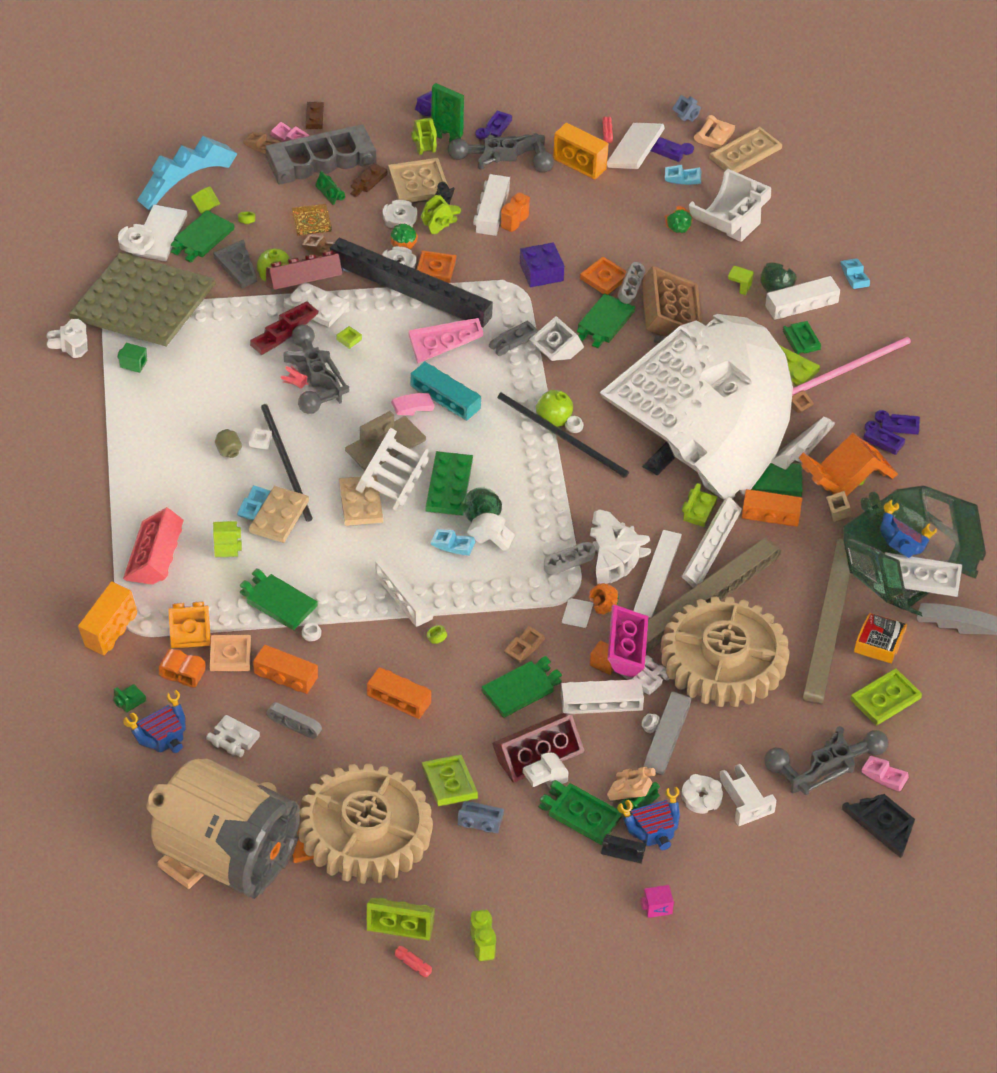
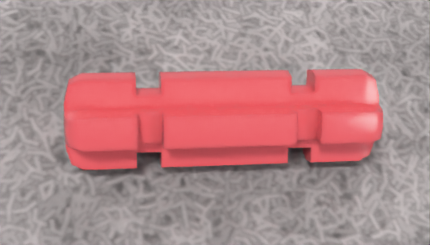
(607, 129)
(413, 961)

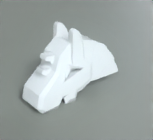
(616, 547)

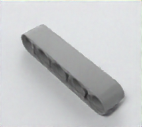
(667, 732)

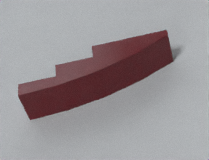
(282, 329)

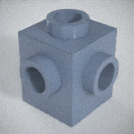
(687, 108)

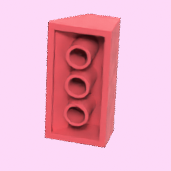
(154, 548)

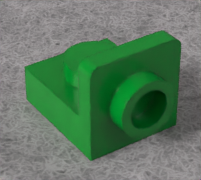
(128, 698)

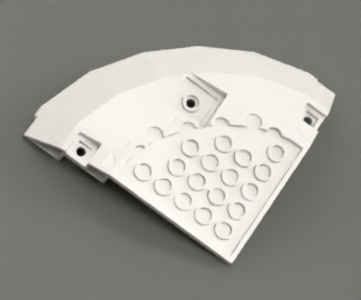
(714, 397)

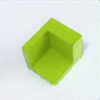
(205, 199)
(742, 276)

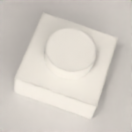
(260, 438)

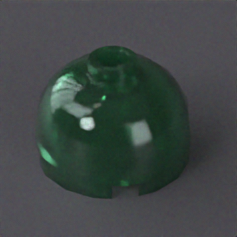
(776, 278)
(481, 501)

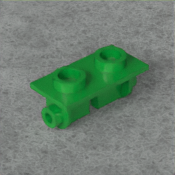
(329, 188)
(650, 797)

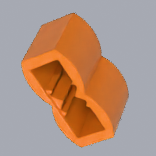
(515, 212)
(182, 667)

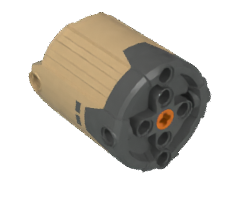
(224, 825)

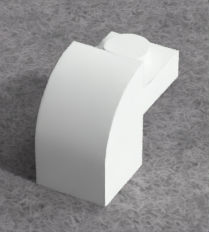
(491, 527)
(546, 770)

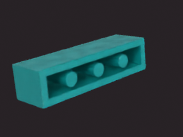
(446, 390)

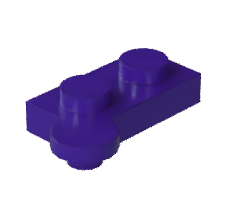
(495, 126)
(671, 149)
(898, 423)
(882, 438)

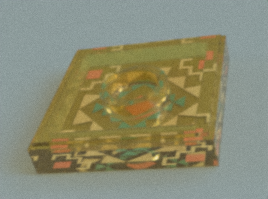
(311, 219)

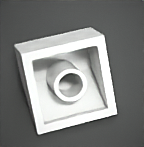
(557, 340)

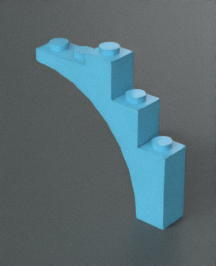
(186, 161)

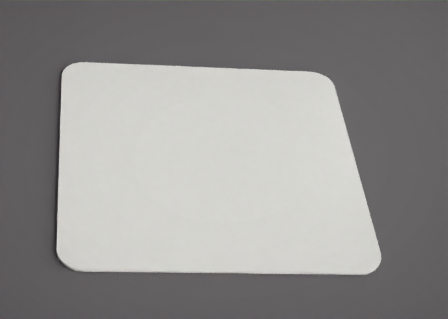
(214, 381)

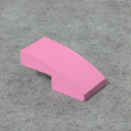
(285, 133)
(410, 403)
(879, 771)

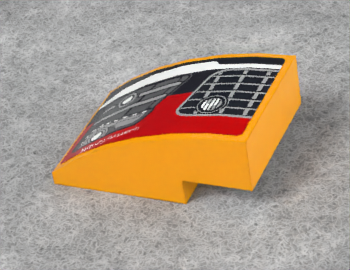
(880, 638)

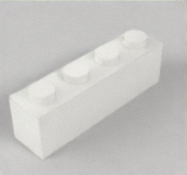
(491, 204)
(802, 297)
(602, 696)

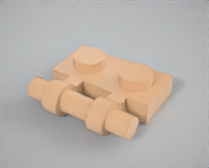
(631, 783)

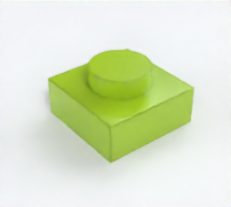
(349, 337)

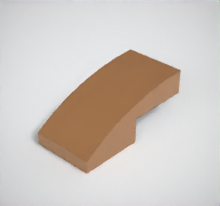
(259, 141)
(316, 244)
(801, 401)
(525, 645)

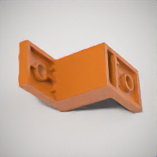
(847, 466)

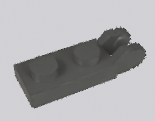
(513, 338)

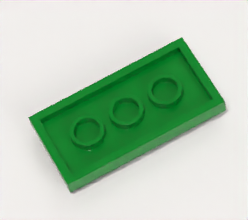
(449, 483)

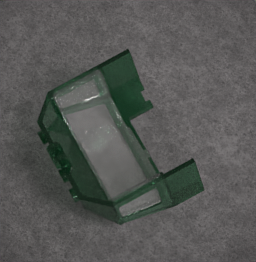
(956, 541)

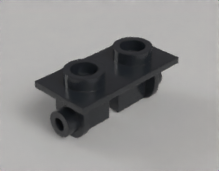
(445, 191)
(660, 459)
(623, 848)

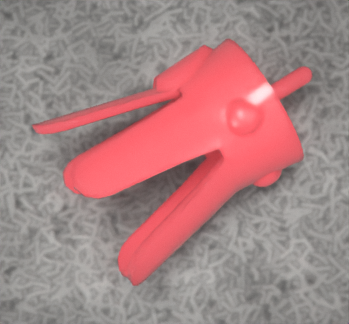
(295, 377)

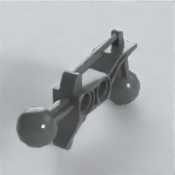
(504, 149)
(313, 362)
(833, 759)

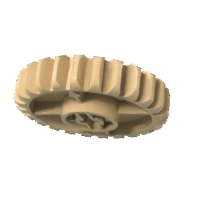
(724, 651)
(365, 823)

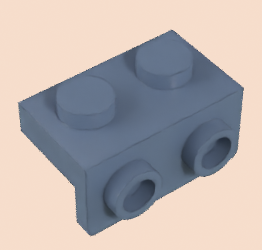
(480, 817)

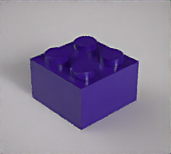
(541, 264)

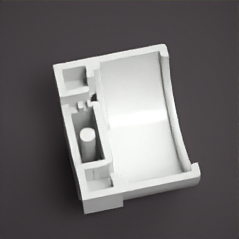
(735, 207)

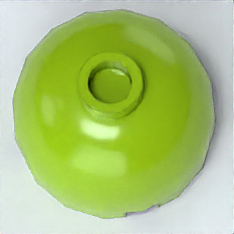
(268, 257)
(555, 407)

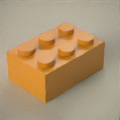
(580, 150)
(108, 618)

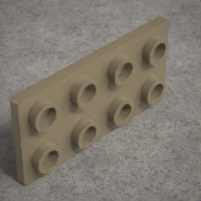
(375, 431)

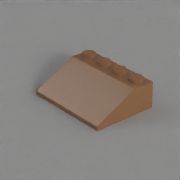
(669, 301)

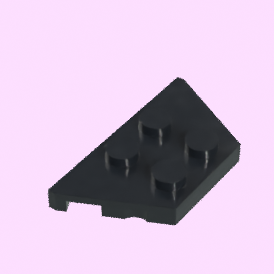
(883, 820)

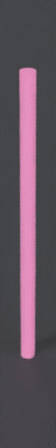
(847, 367)

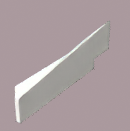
(803, 443)

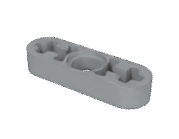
(626, 286)
(575, 551)
(294, 720)

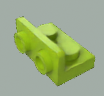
(699, 506)

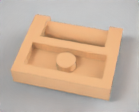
(719, 136)

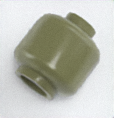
(228, 443)

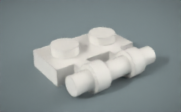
(650, 679)
(236, 732)

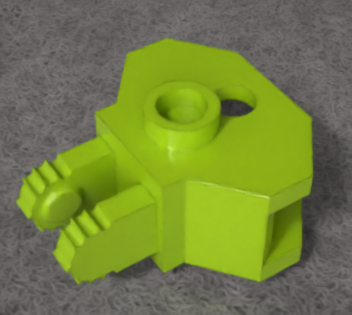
(424, 135)
(440, 214)

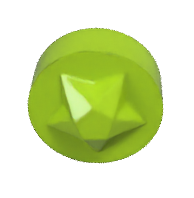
(246, 217)
(436, 634)

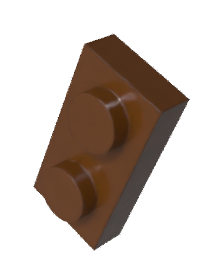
(314, 115)

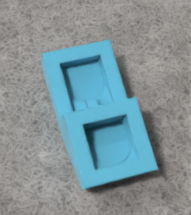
(677, 175)
(854, 273)
(254, 502)
(449, 542)

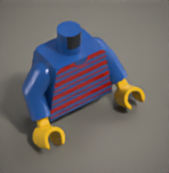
(902, 536)
(162, 728)
(653, 822)

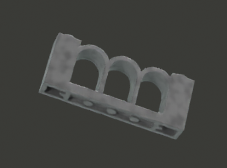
(286, 171)

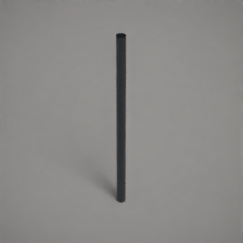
(562, 434)
(284, 457)

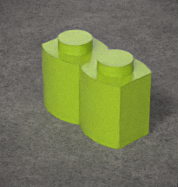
(226, 539)
(483, 935)

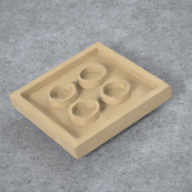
(416, 179)

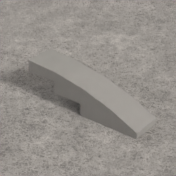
(964, 619)

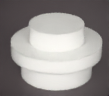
(574, 424)
(311, 632)
(650, 722)

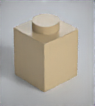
(839, 506)

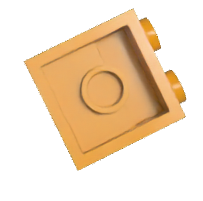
(189, 625)

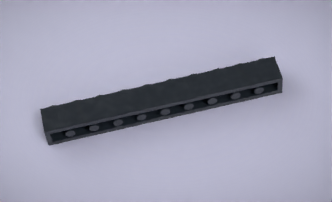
(412, 282)

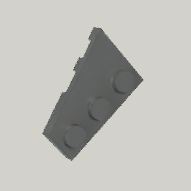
(237, 263)

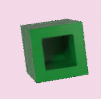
(132, 357)

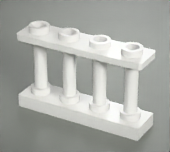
(383, 455)

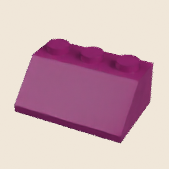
(627, 641)

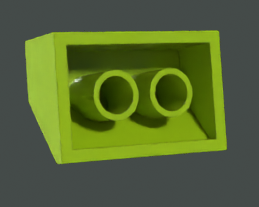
(400, 918)

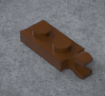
(368, 179)

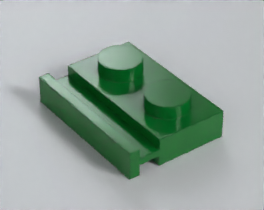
(802, 337)

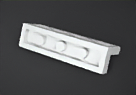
(402, 593)

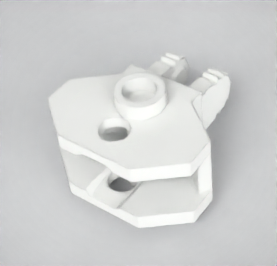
(69, 338)

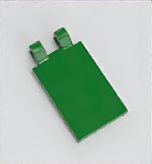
(447, 112)
(201, 235)
(605, 320)
(781, 481)
(278, 599)
(522, 686)
(580, 811)

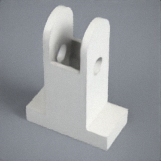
(746, 797)

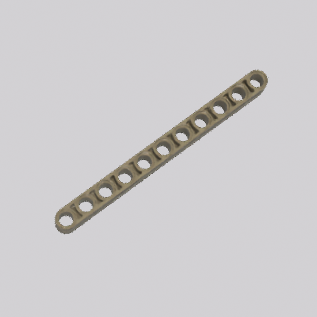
(718, 584)
(828, 627)

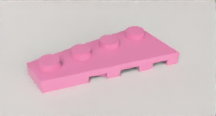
(438, 339)

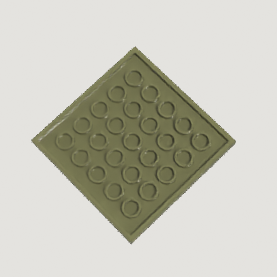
(142, 299)

